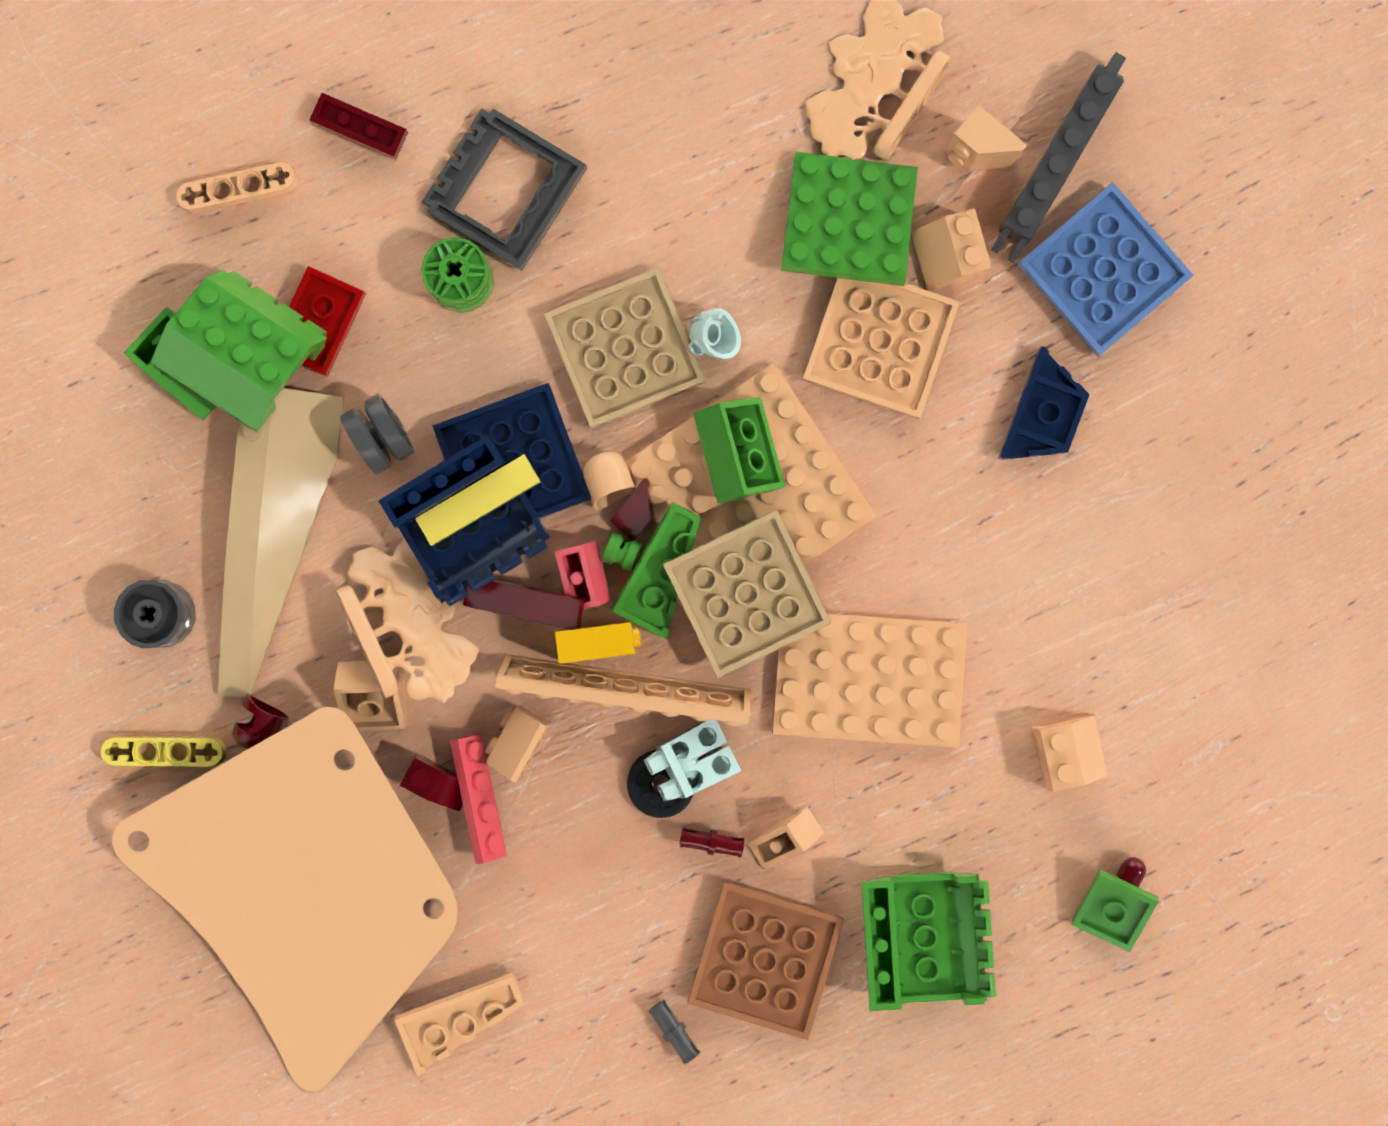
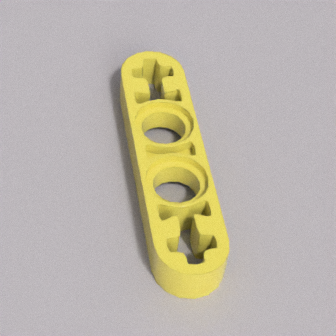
(163, 751)

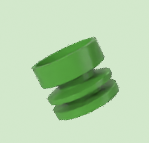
(467, 290)

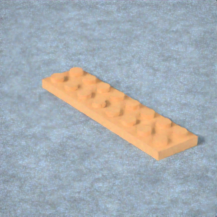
(624, 689)

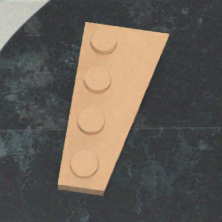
(445, 1024)

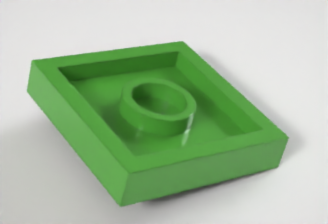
(1114, 910)

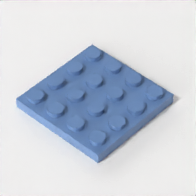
(1105, 269)

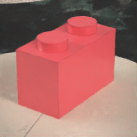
(583, 574)

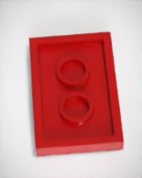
(331, 307)

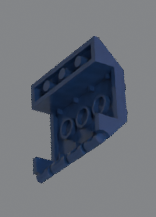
(477, 549)

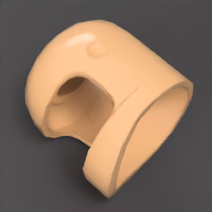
(607, 475)

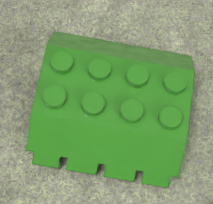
(236, 346)
(927, 939)

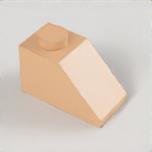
(786, 838)

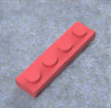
(478, 798)

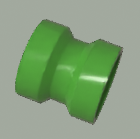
(621, 552)

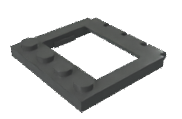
(540, 212)

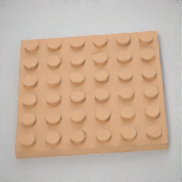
(818, 497)

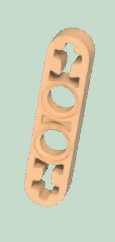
(237, 191)

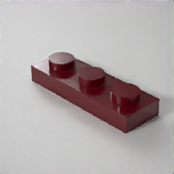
(358, 126)

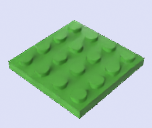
(849, 219)

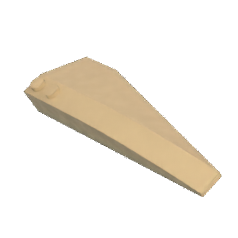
(272, 508)

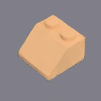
(984, 144)
(951, 250)
(363, 701)
(517, 743)
(1070, 753)

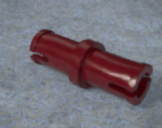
(711, 842)

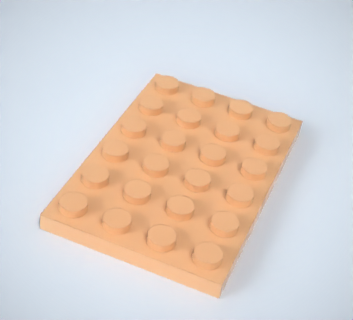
(873, 681)

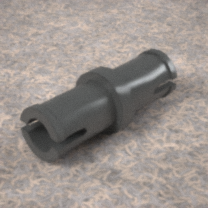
(674, 1031)

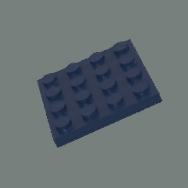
(527, 426)

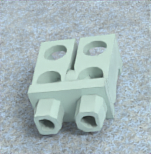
(682, 761)

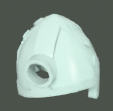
(714, 337)

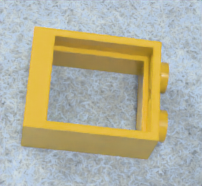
(597, 642)

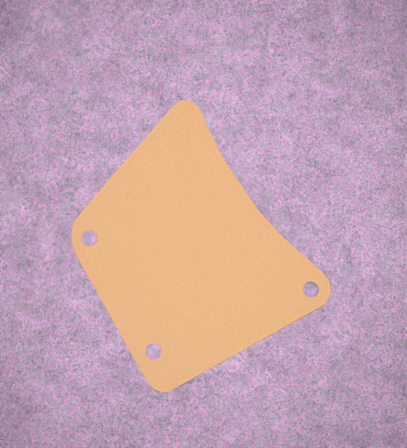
(300, 886)

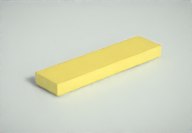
(477, 500)

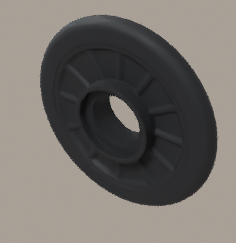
(645, 797)

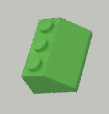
(738, 449)

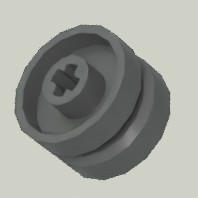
(374, 435)
(143, 626)

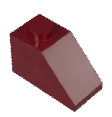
(433, 783)

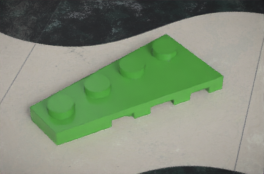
(648, 592)

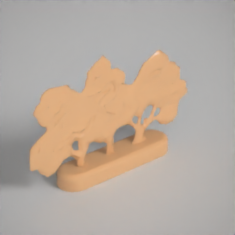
(875, 68)
(412, 613)

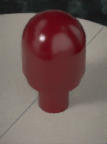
(1132, 871)

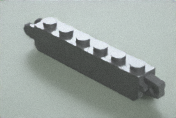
(1061, 156)

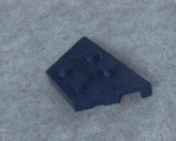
(1046, 411)

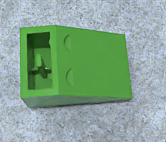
(141, 353)

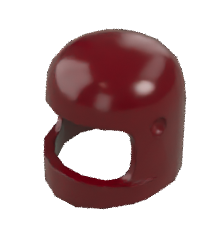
(265, 723)

